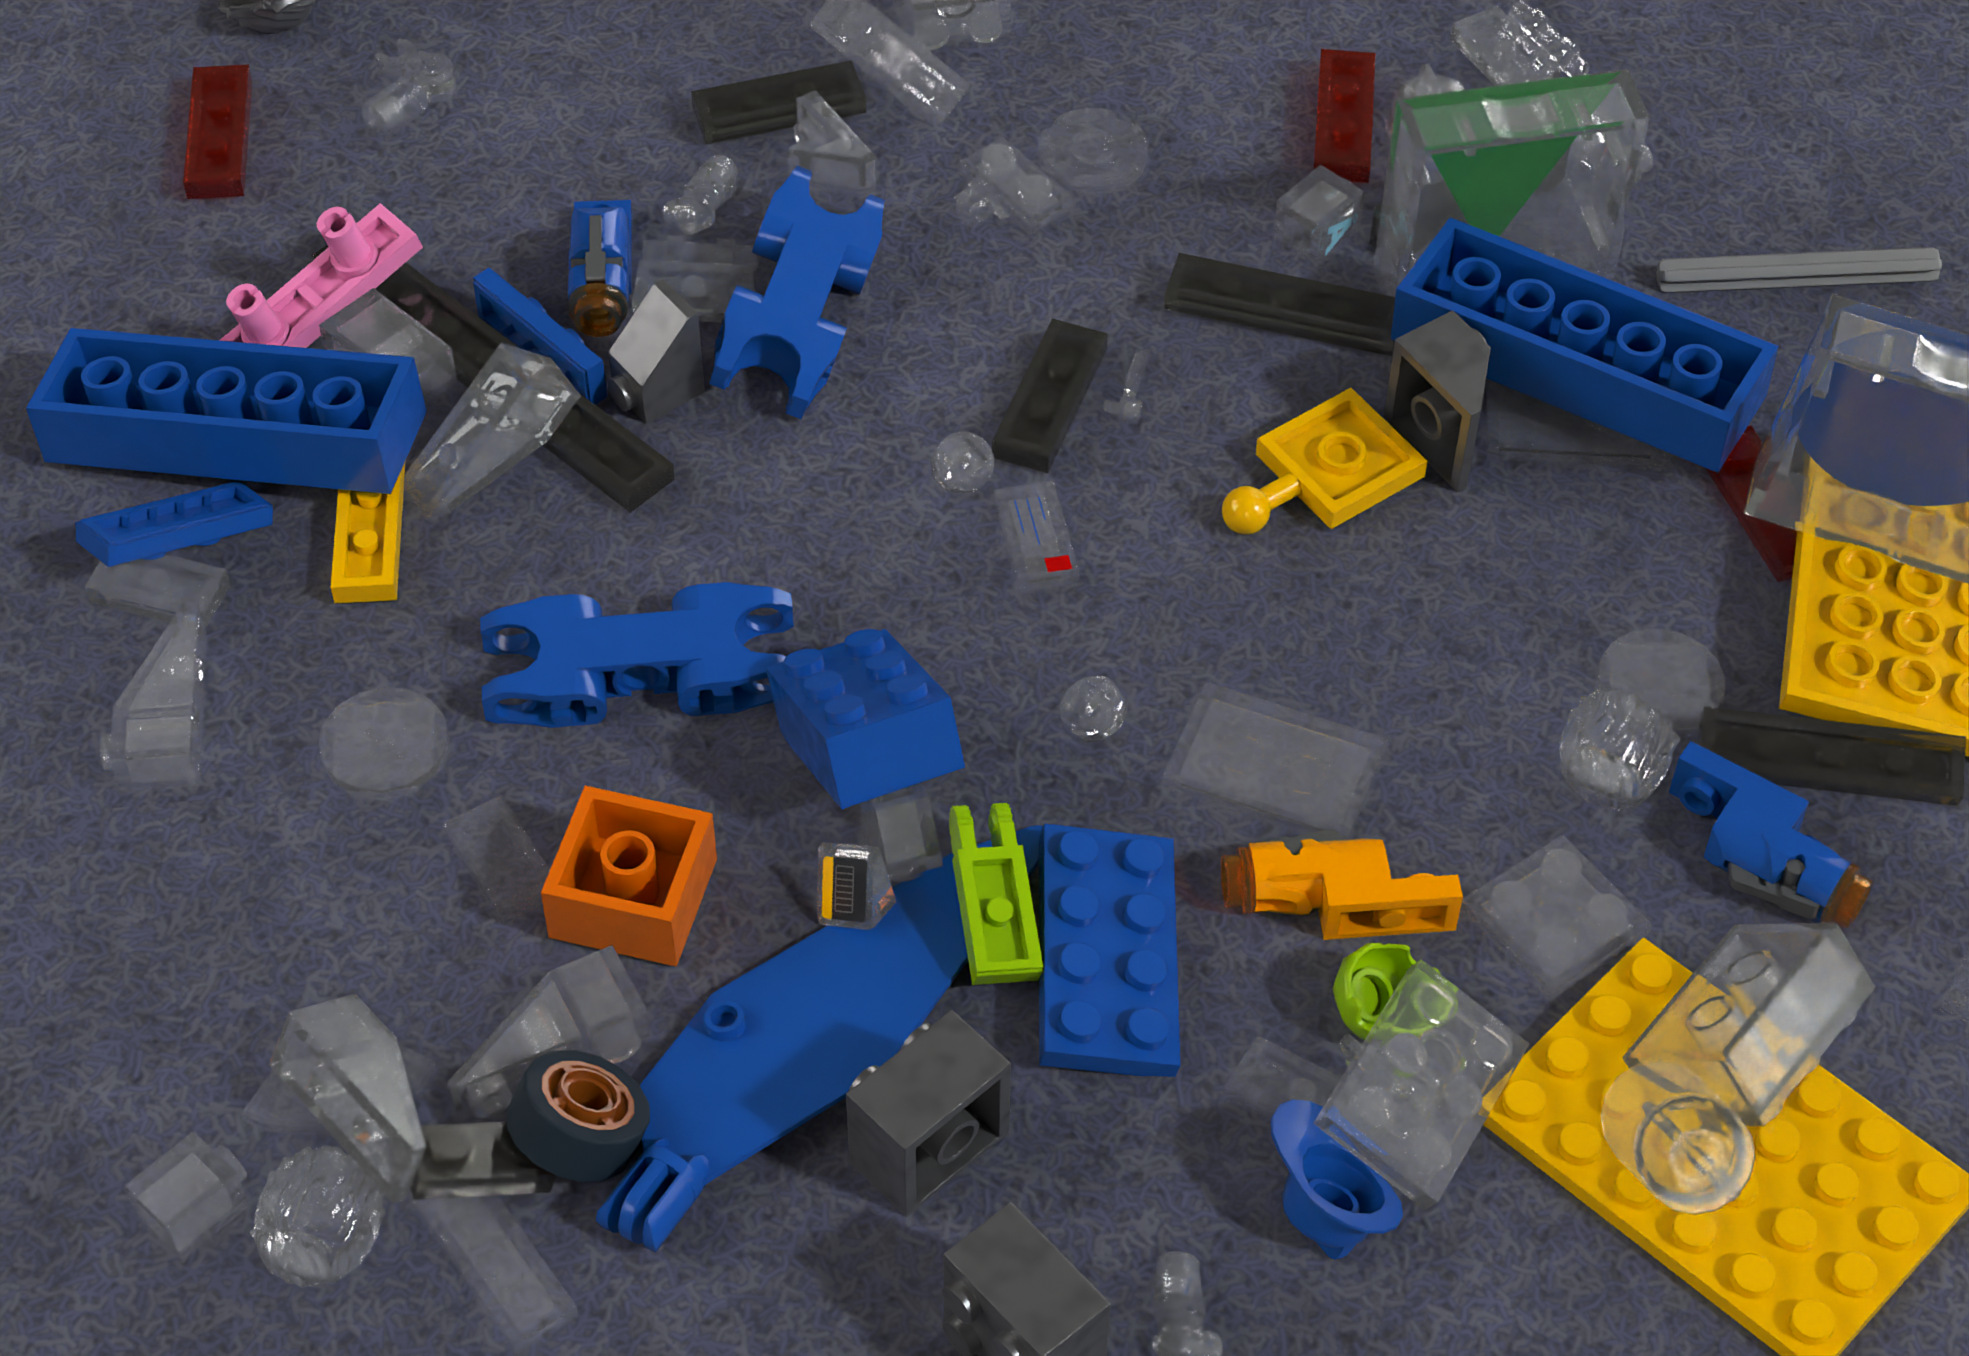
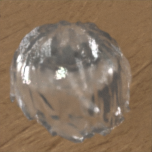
(1615, 749)
(317, 1217)

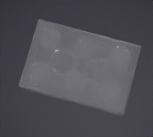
(1422, 1084)

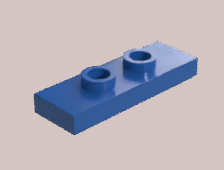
(531, 329)
(173, 523)

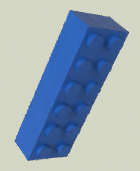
(1593, 343)
(228, 410)

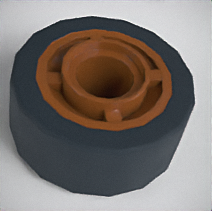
(578, 1116)

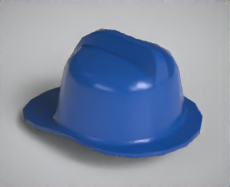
(1327, 1187)

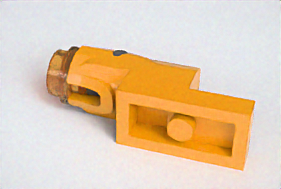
(1344, 881)

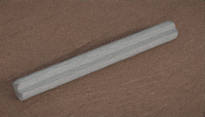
(1798, 269)

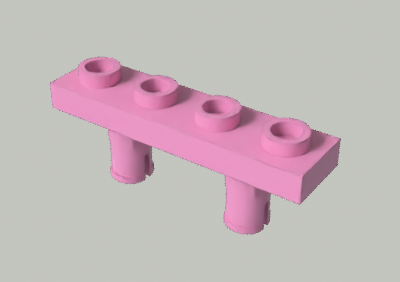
(354, 263)

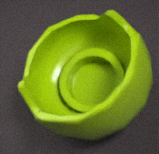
(1367, 983)

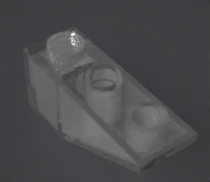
(573, 1007)

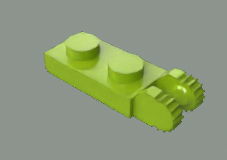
(994, 899)

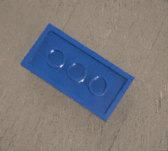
(1108, 952)

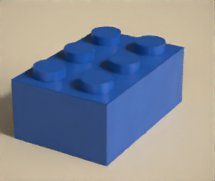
(865, 717)

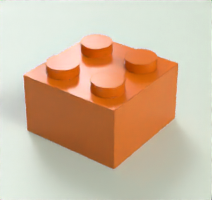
(629, 875)

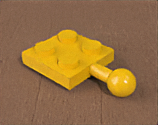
(1333, 459)

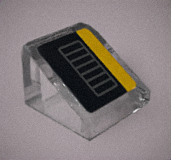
(852, 886)

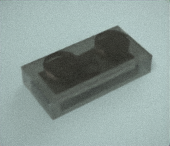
(475, 1163)

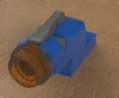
(600, 265)
(1761, 840)

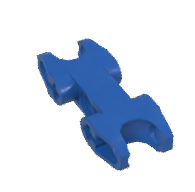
(785, 324)
(598, 657)

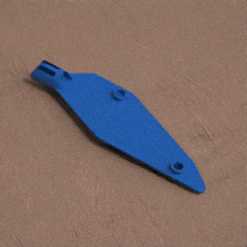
(789, 1045)

